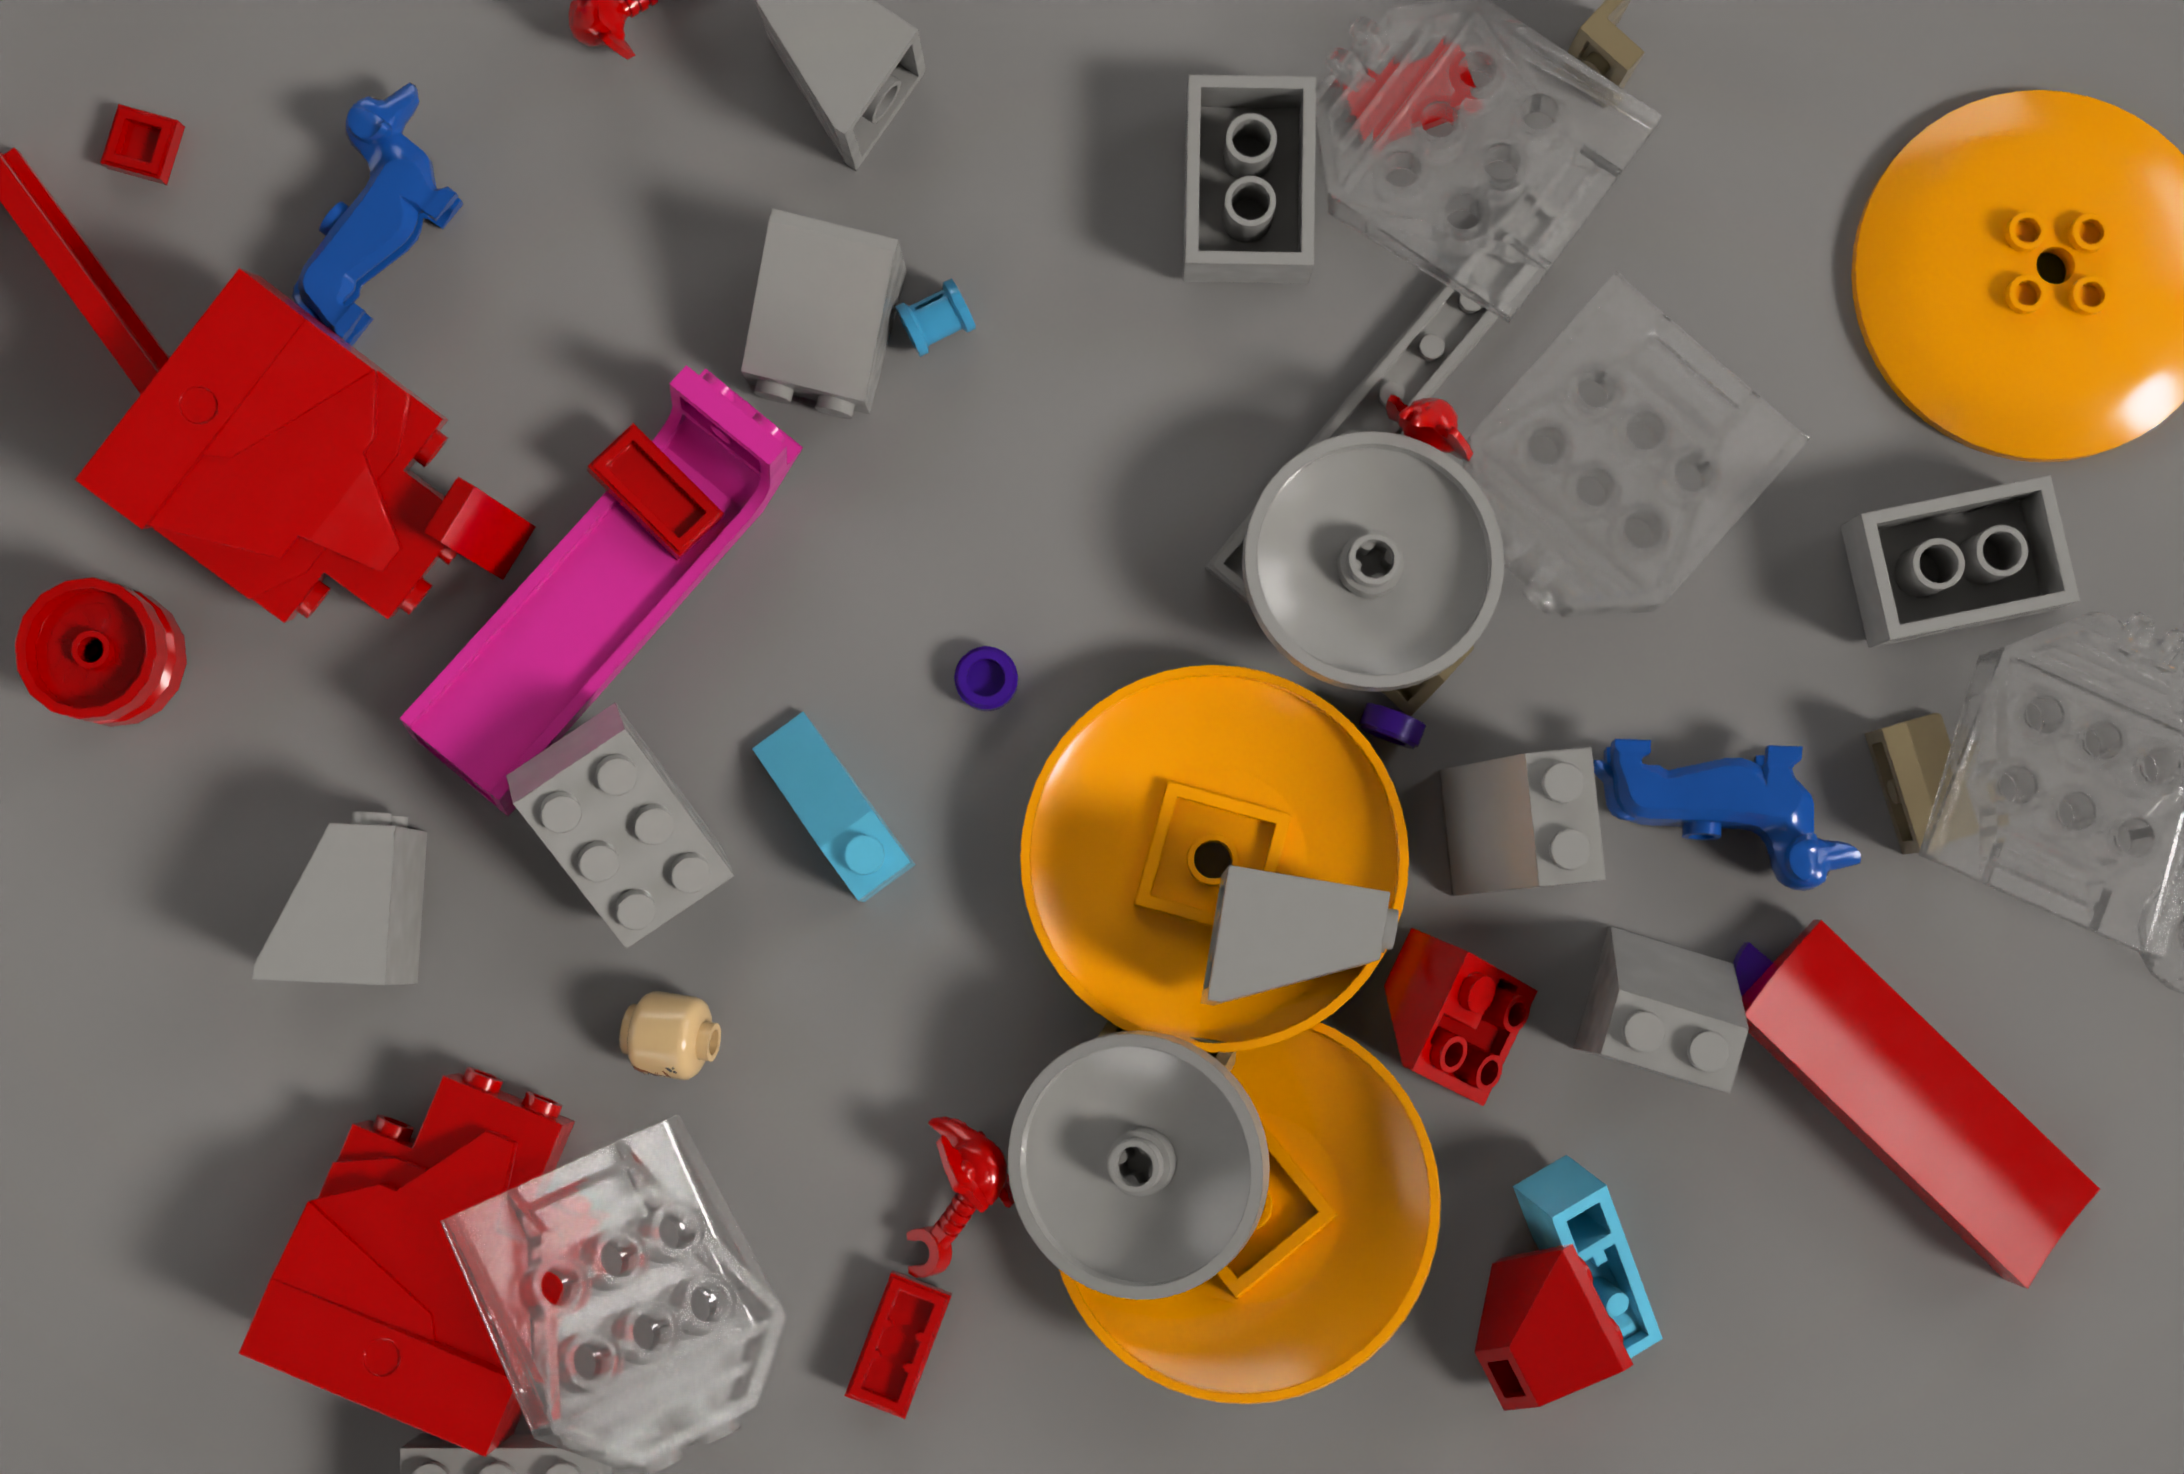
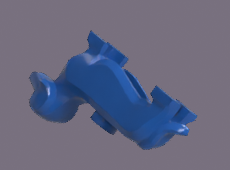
(380, 221)
(1727, 795)

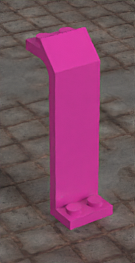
(596, 598)

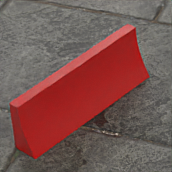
(1916, 1103)

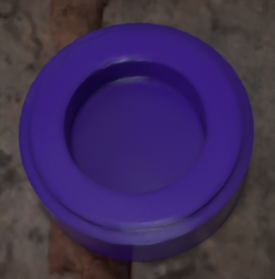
(986, 678)
(1392, 726)

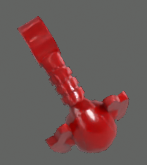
(604, 22)
(1430, 422)
(978, 1177)

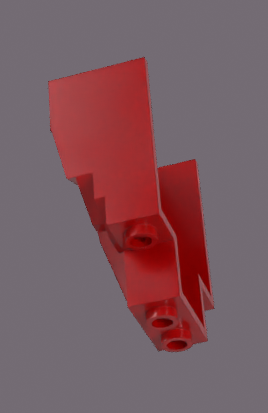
(280, 460)
(370, 1282)

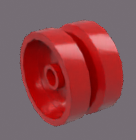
(100, 652)

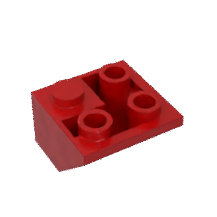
(1454, 1014)
(1545, 1329)

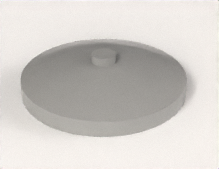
(1373, 561)
(1138, 1164)

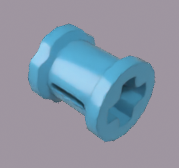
(935, 317)

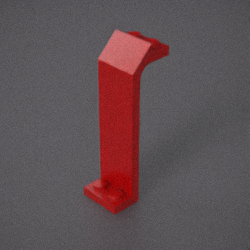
(79, 271)

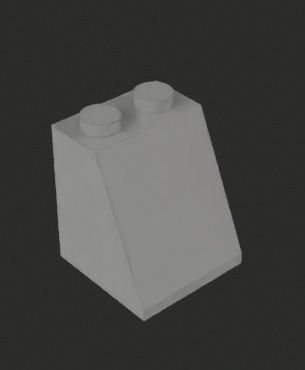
(849, 63)
(822, 313)
(1523, 822)
(353, 908)
(1289, 931)
(1665, 1011)

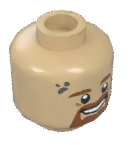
(669, 1035)

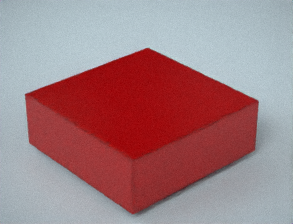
(142, 144)

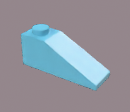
(833, 808)
(1575, 1208)

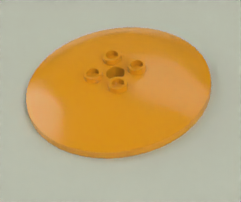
(1956, 290)
(1150, 782)
(1334, 1251)

